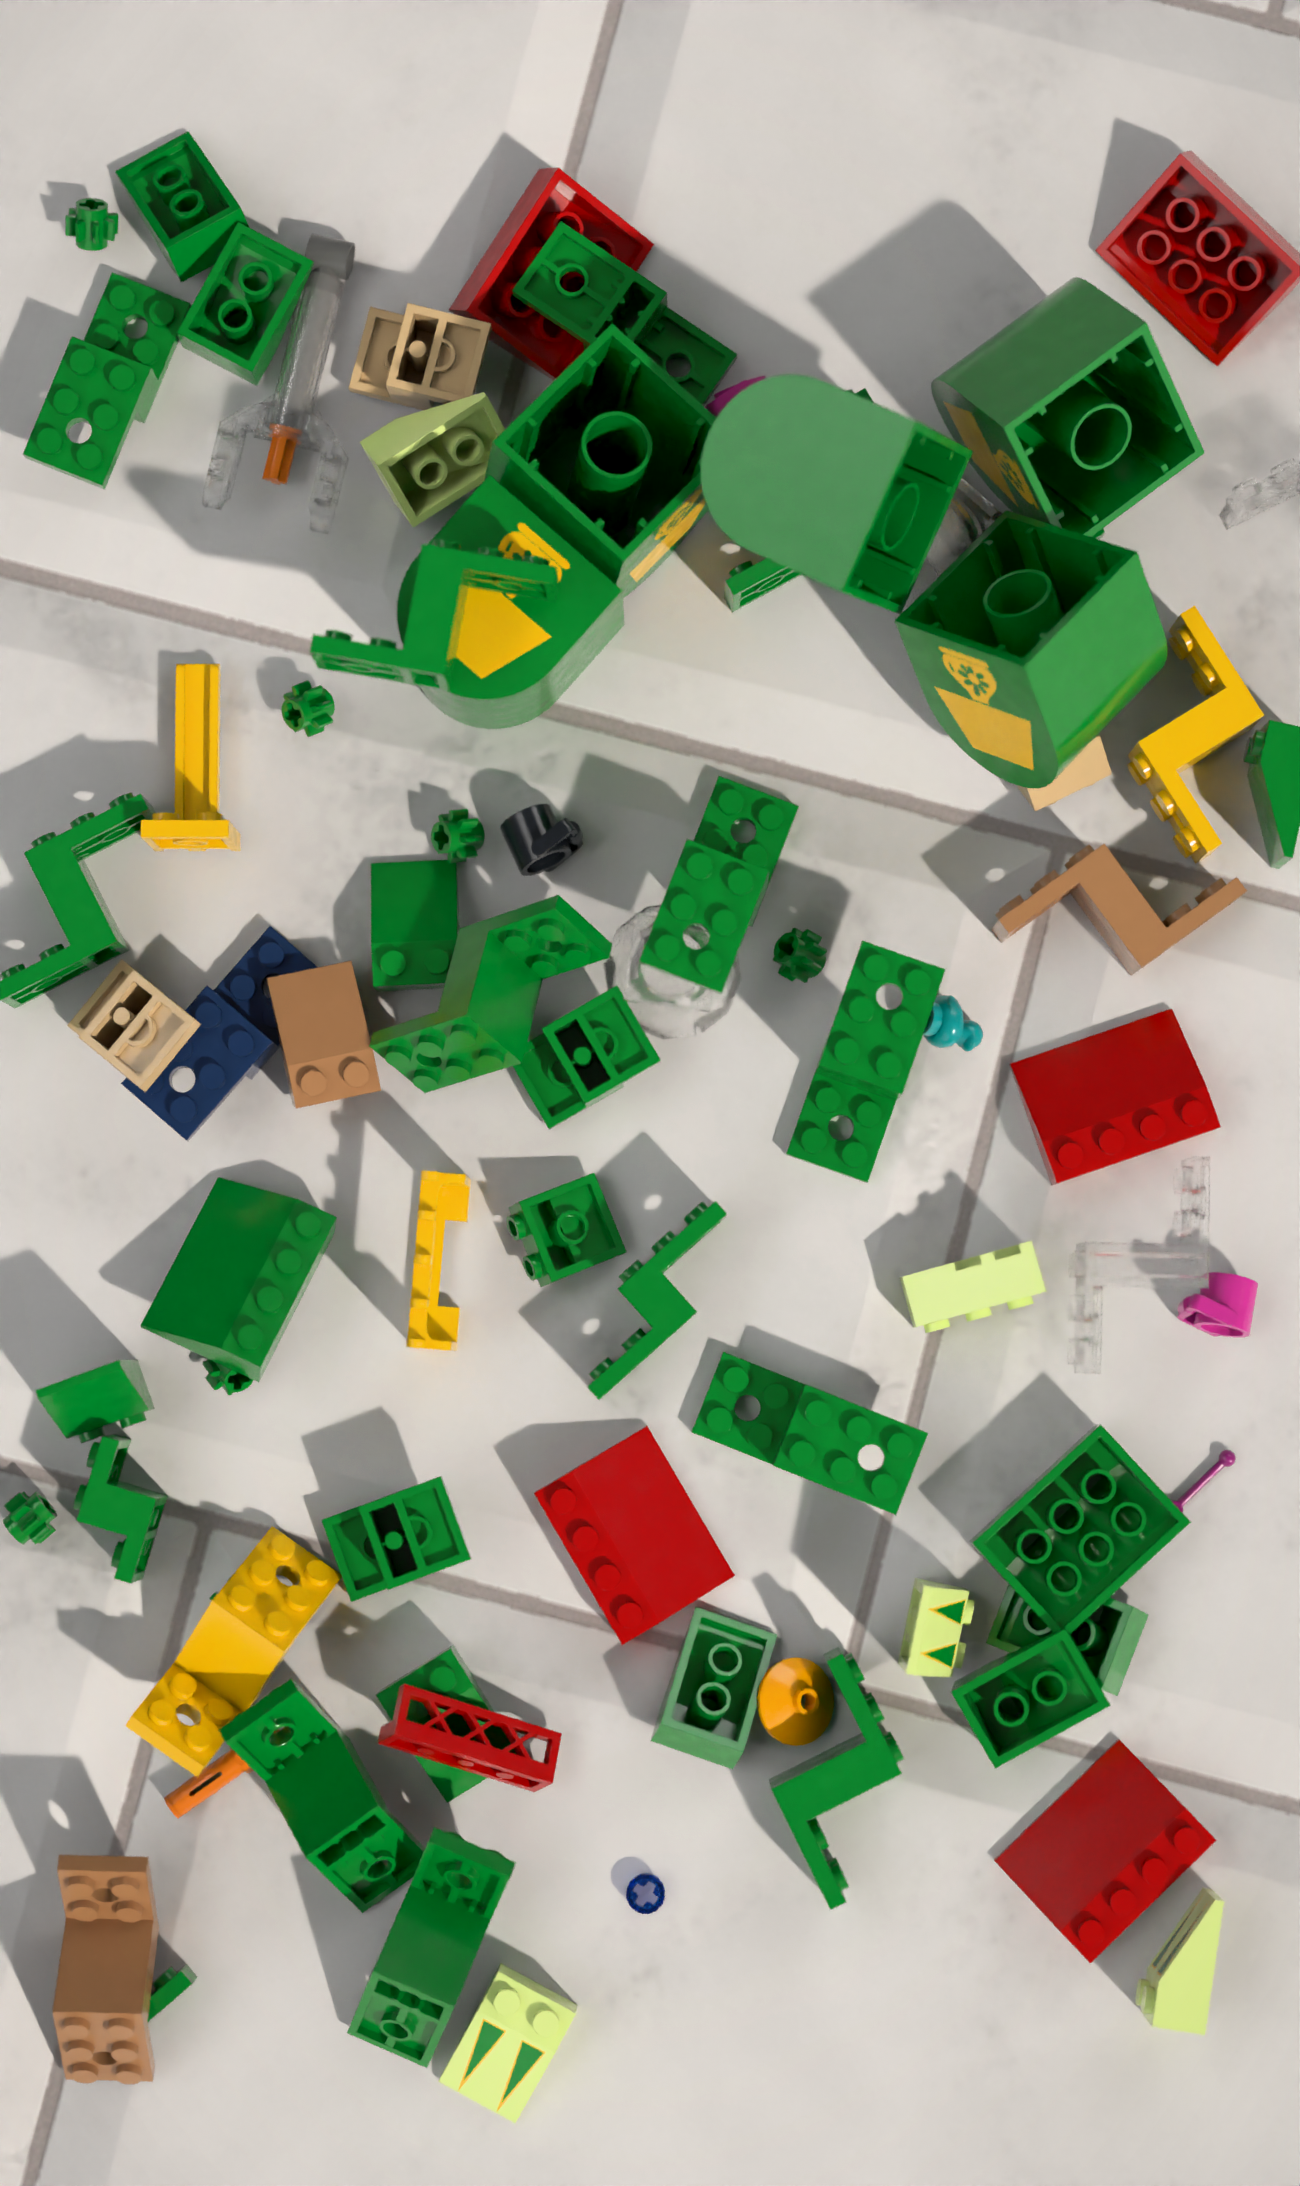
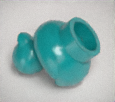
(947, 1026)

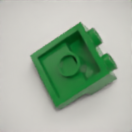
(565, 1230)

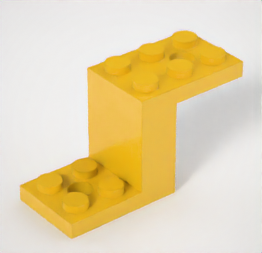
(1194, 735)
(234, 1650)

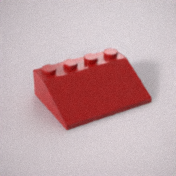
(1203, 257)
(488, 291)
(1114, 1096)
(634, 1535)
(1104, 1850)

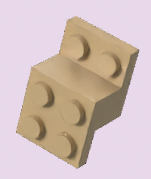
(419, 356)
(133, 1025)

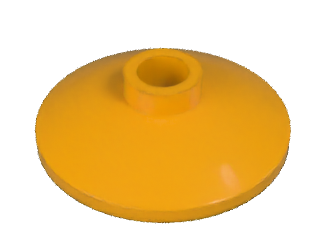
(781, 1701)

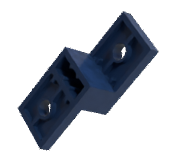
(231, 1042)

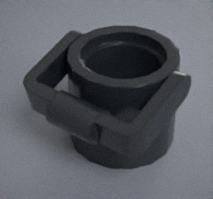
(539, 840)

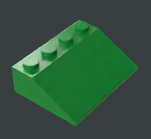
(240, 1275)
(1079, 1531)

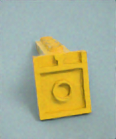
(196, 817)

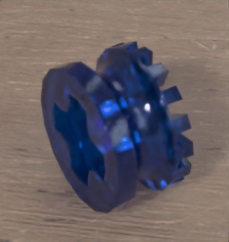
(648, 1907)

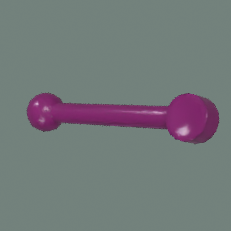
(1226, 1459)

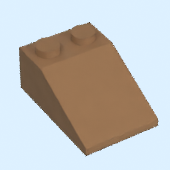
(323, 1034)

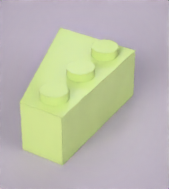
(973, 1286)

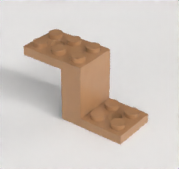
(1115, 907)
(106, 1968)

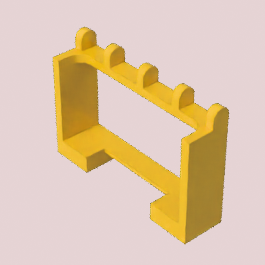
(440, 1199)

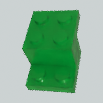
(584, 1057)
(120, 1507)
(396, 1539)

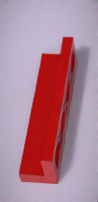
(467, 1754)

